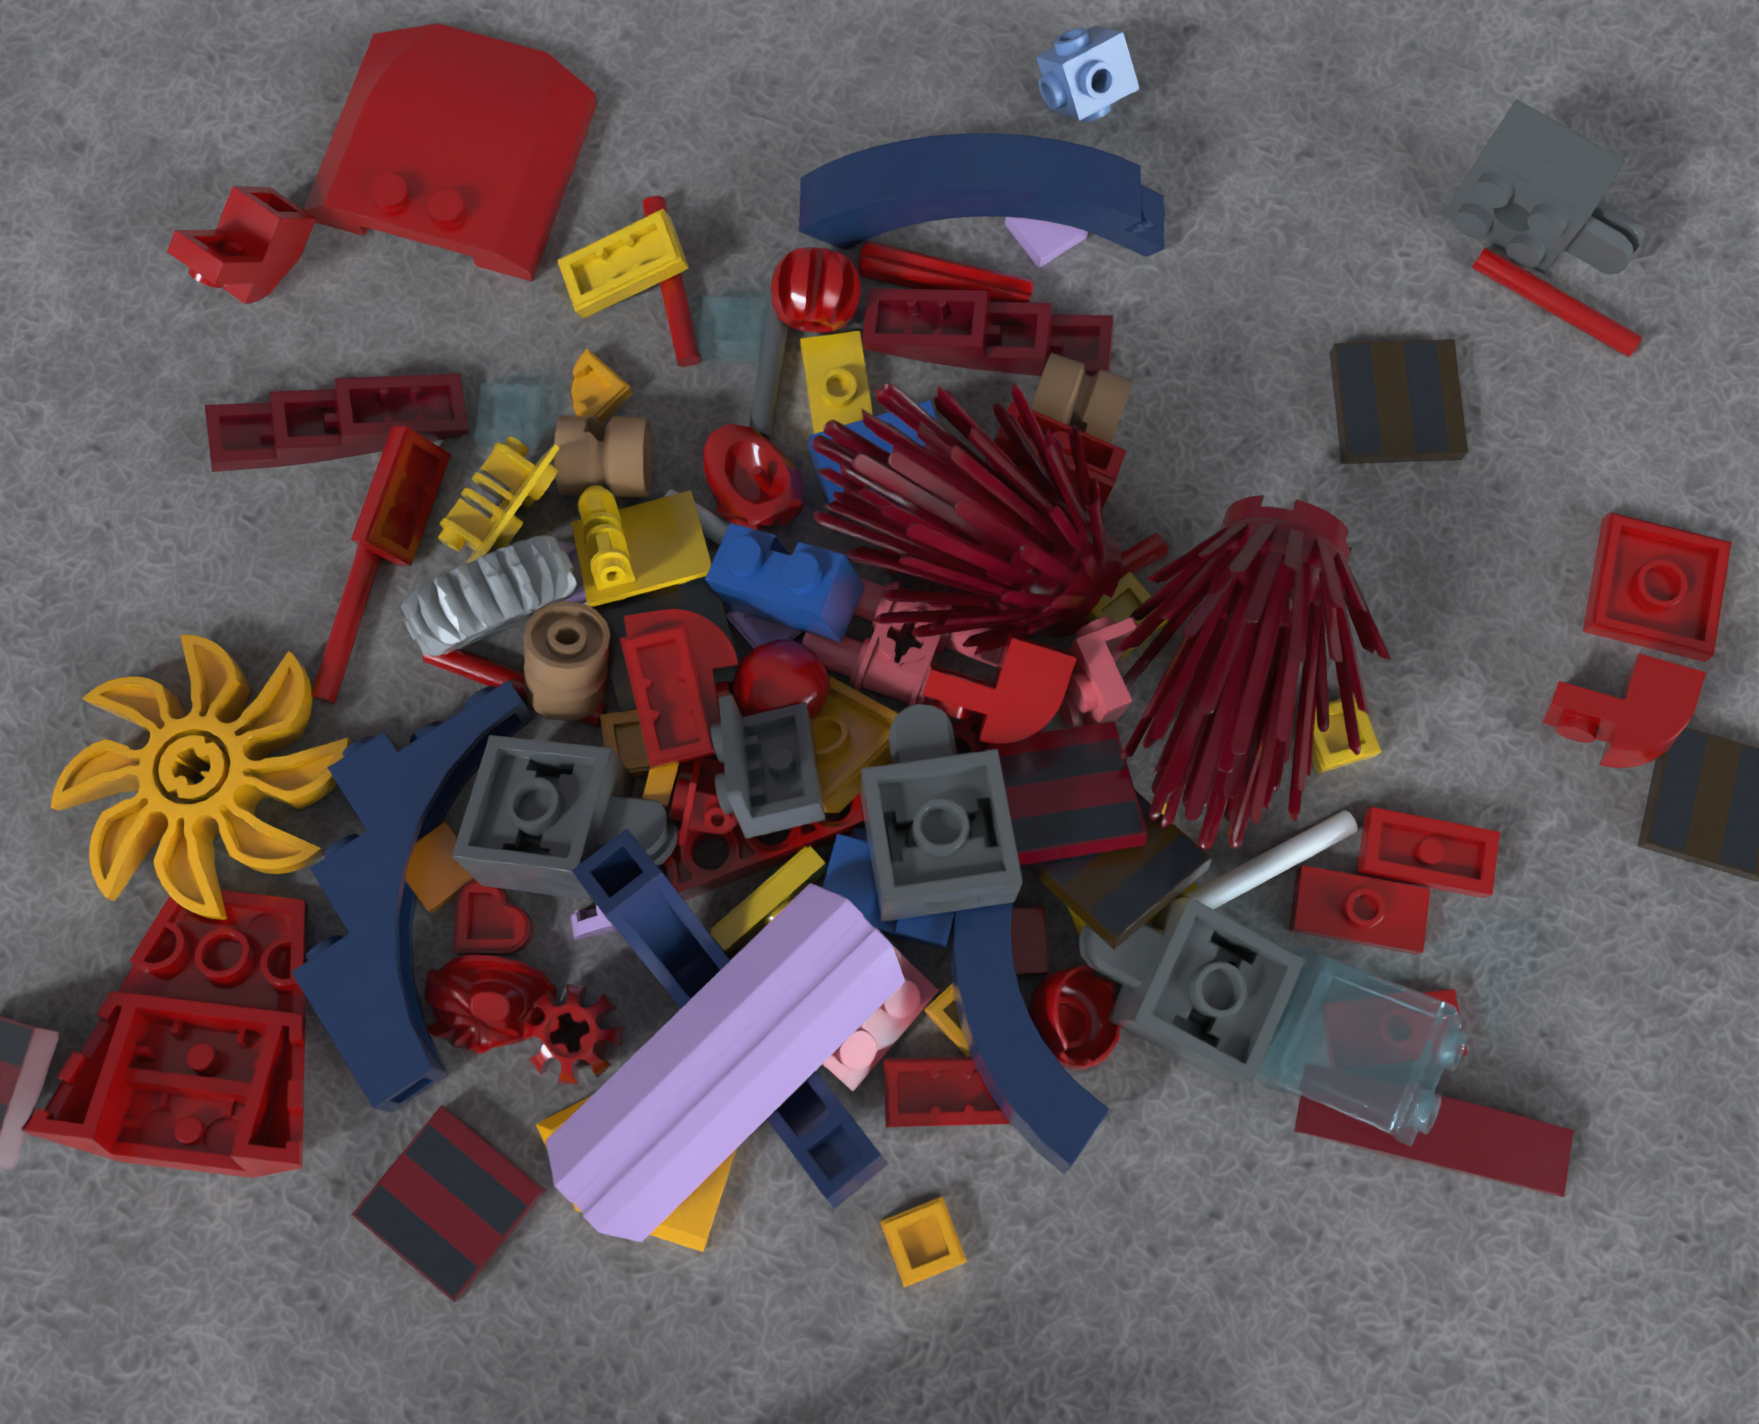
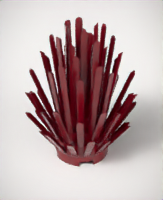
(973, 523)
(1269, 594)

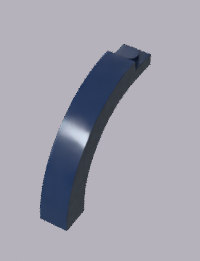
(981, 178)
(684, 959)
(1006, 1047)

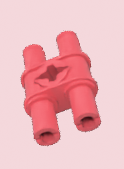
(873, 661)

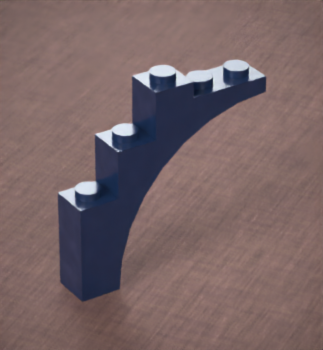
(367, 979)

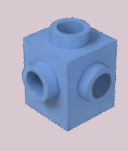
(1086, 72)

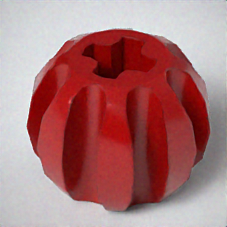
(815, 290)
(555, 1024)

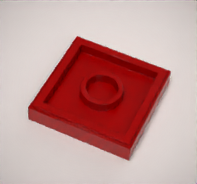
(1657, 587)

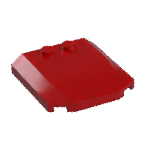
(455, 146)

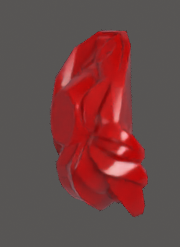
(751, 478)
(485, 1001)

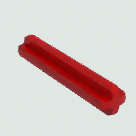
(938, 273)

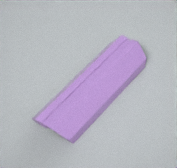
(723, 1064)

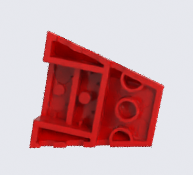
(196, 1047)

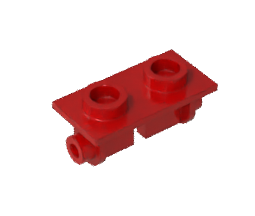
(697, 799)

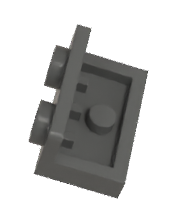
(768, 768)

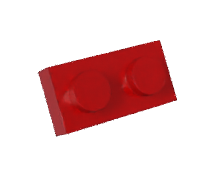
(1428, 852)

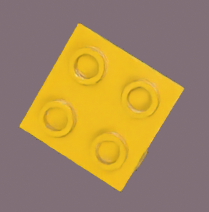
(525, 485)
(637, 545)

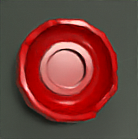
(779, 677)
(1072, 1016)

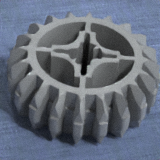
(488, 595)

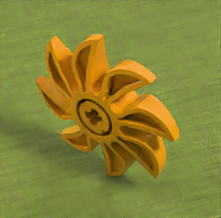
(165, 770)

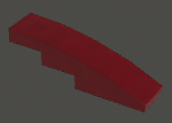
(980, 334)
(333, 422)
(1462, 1140)

